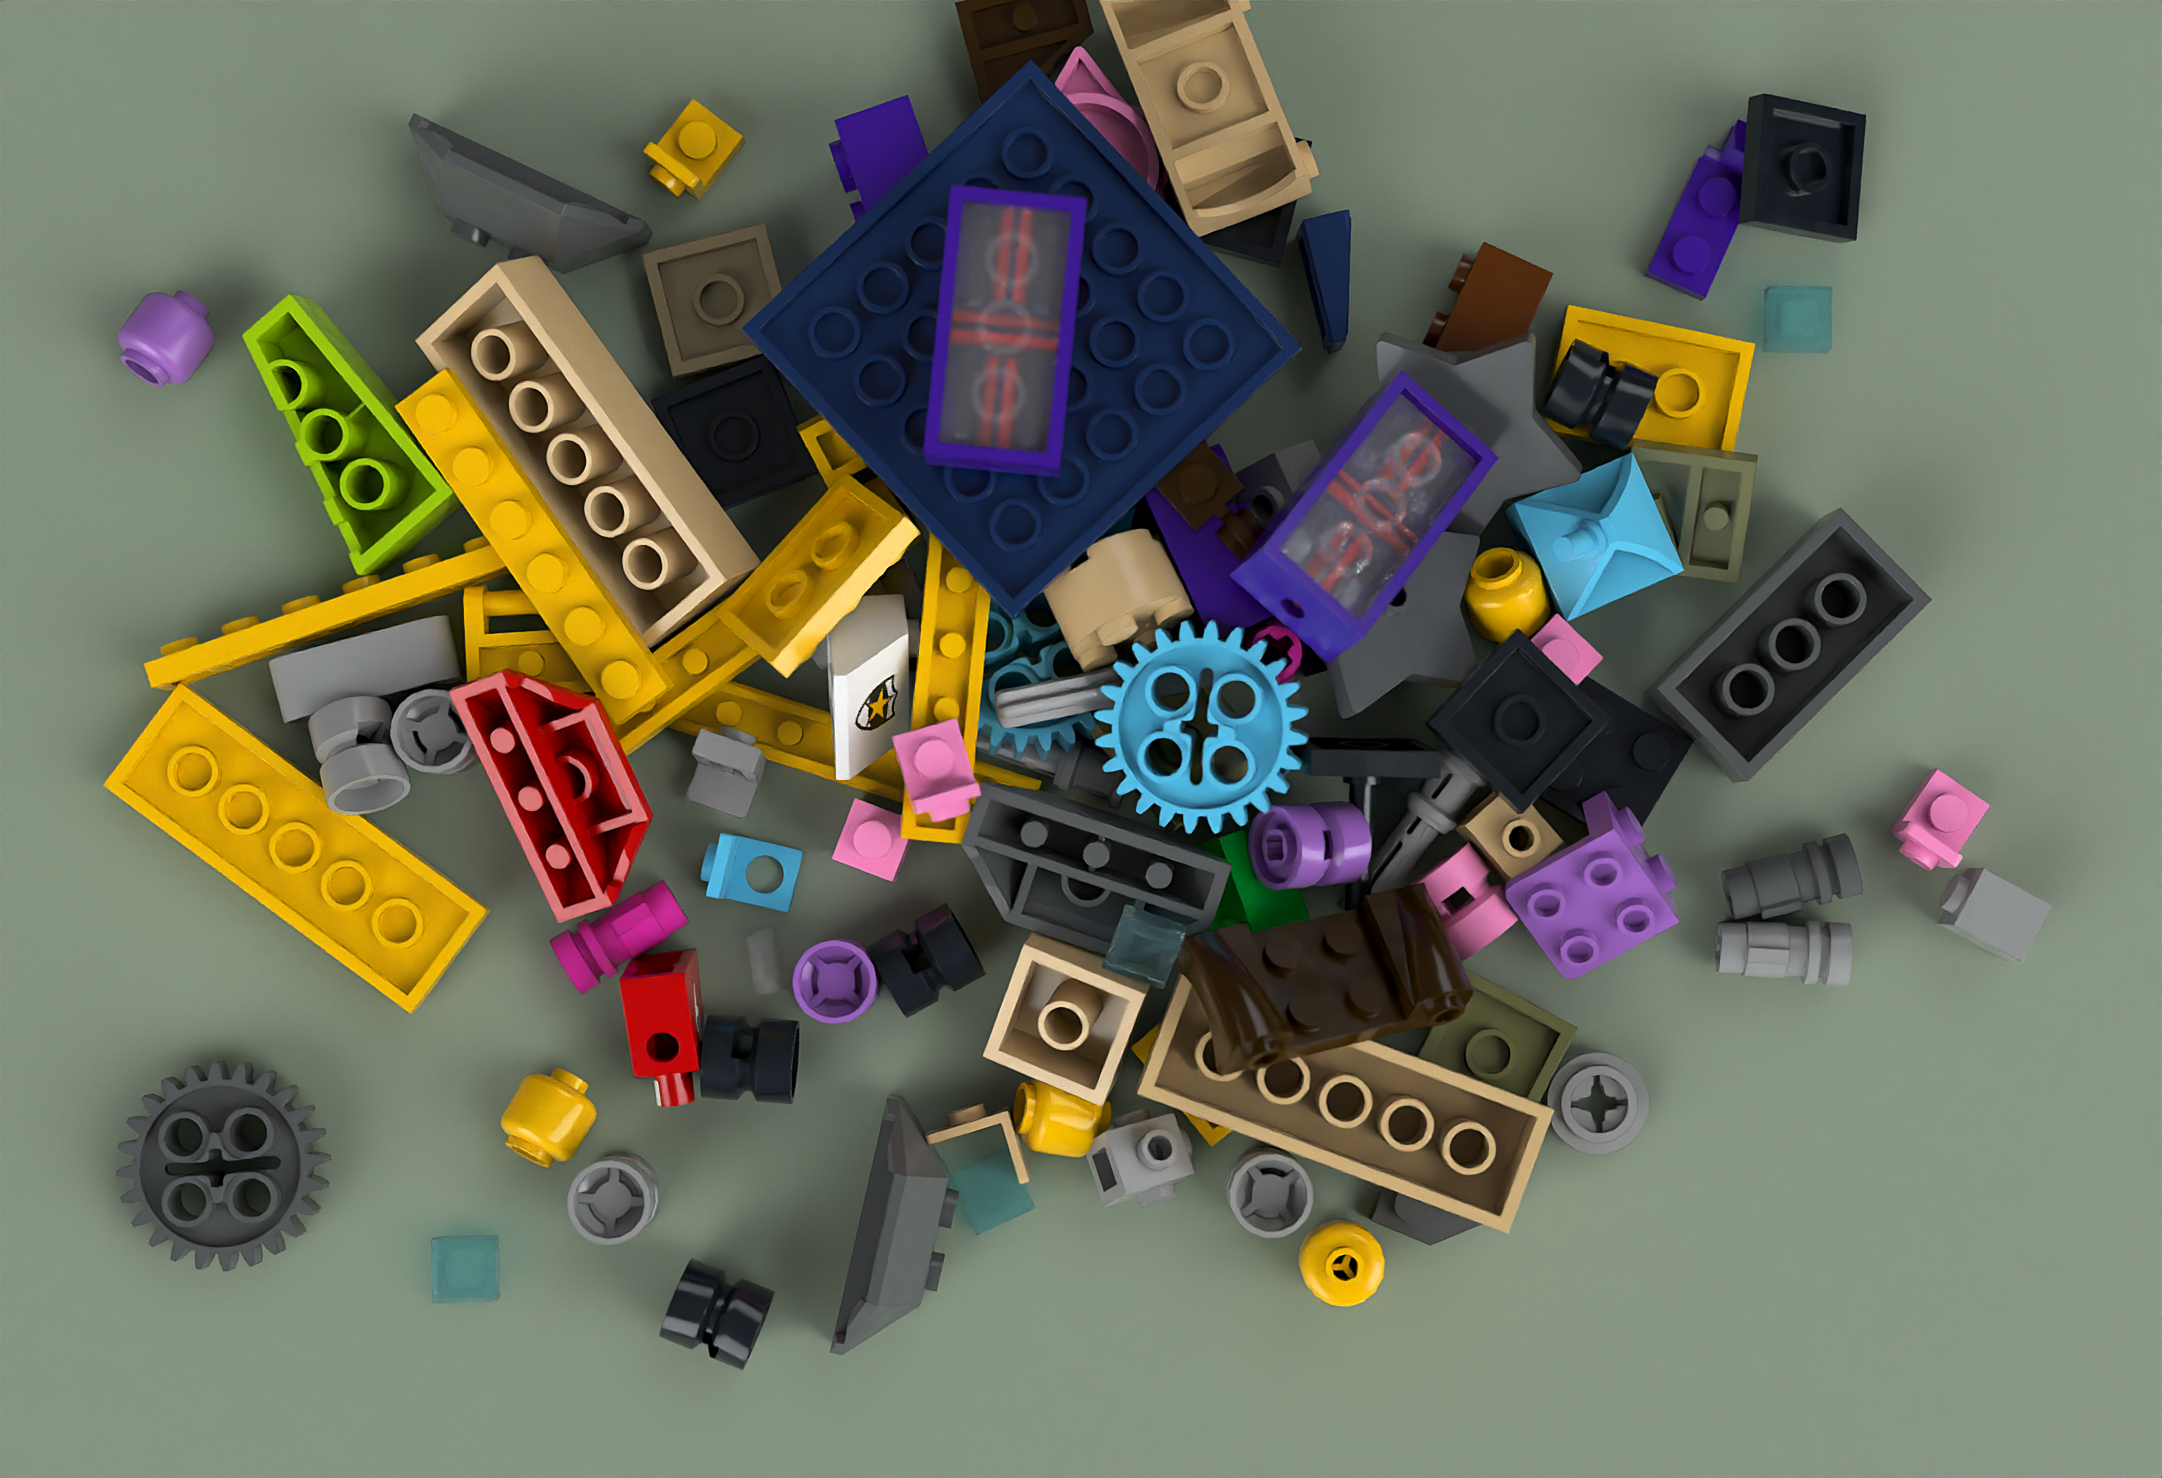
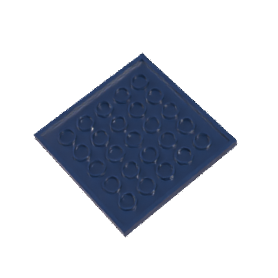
(1157, 351)

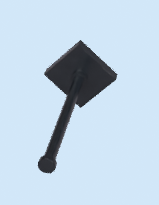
(1362, 766)

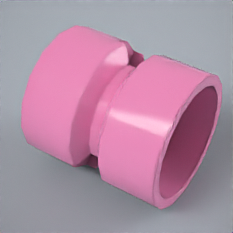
(1478, 918)

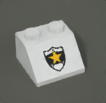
(870, 680)

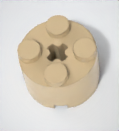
(1118, 598)

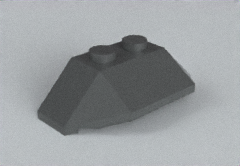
(519, 206)
(1077, 866)
(896, 1230)

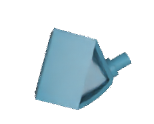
(1596, 538)

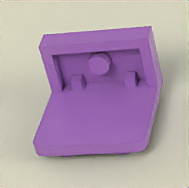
(1596, 893)

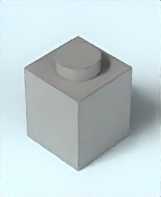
(1992, 913)

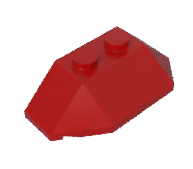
(559, 785)

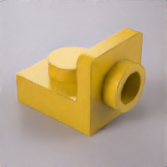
(693, 152)

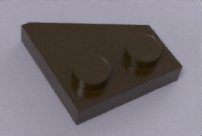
(1010, 33)

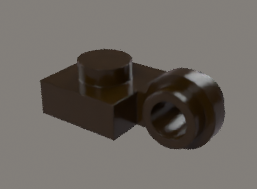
(1201, 490)

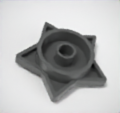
(1495, 400)
(1416, 636)

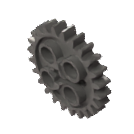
(219, 1110)

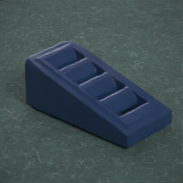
(1326, 262)

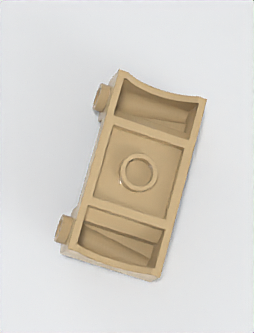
(1210, 108)

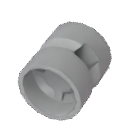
(432, 735)
(358, 756)
(1269, 1192)
(614, 1198)

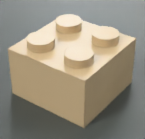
(1067, 1018)

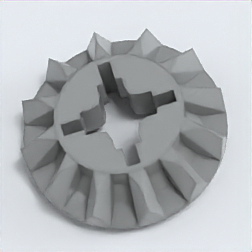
(1618, 1124)

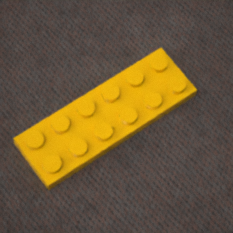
(282, 844)

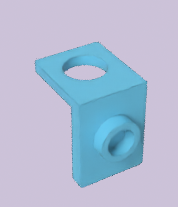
(727, 866)

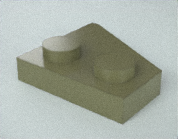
(1702, 502)

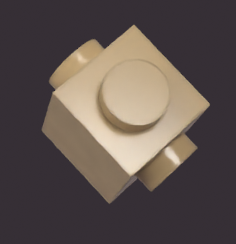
(1488, 831)

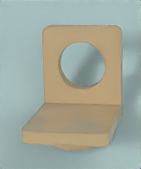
(975, 1118)

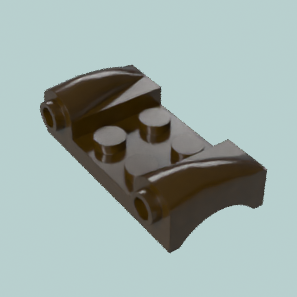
(1326, 980)

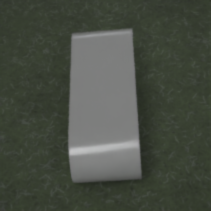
(372, 664)

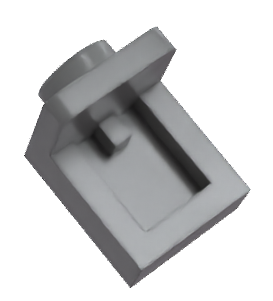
(726, 771)

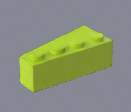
(350, 435)

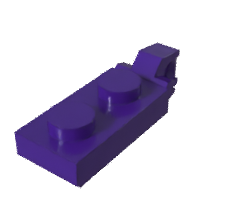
(1702, 219)

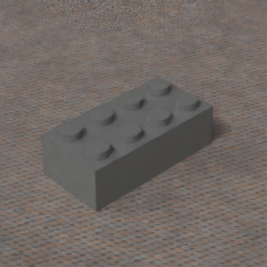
(1788, 646)

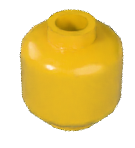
(1506, 594)
(548, 1117)
(1057, 1120)
(1327, 1243)

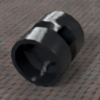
(1599, 395)
(947, 949)
(773, 1061)
(716, 1313)

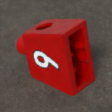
(664, 996)

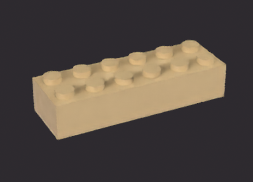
(591, 448)
(1360, 1113)

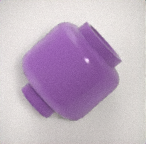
(166, 338)

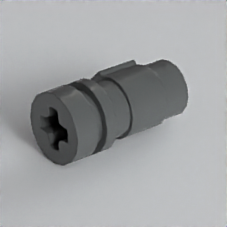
(1786, 881)

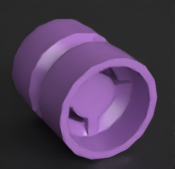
(1309, 845)
(836, 981)

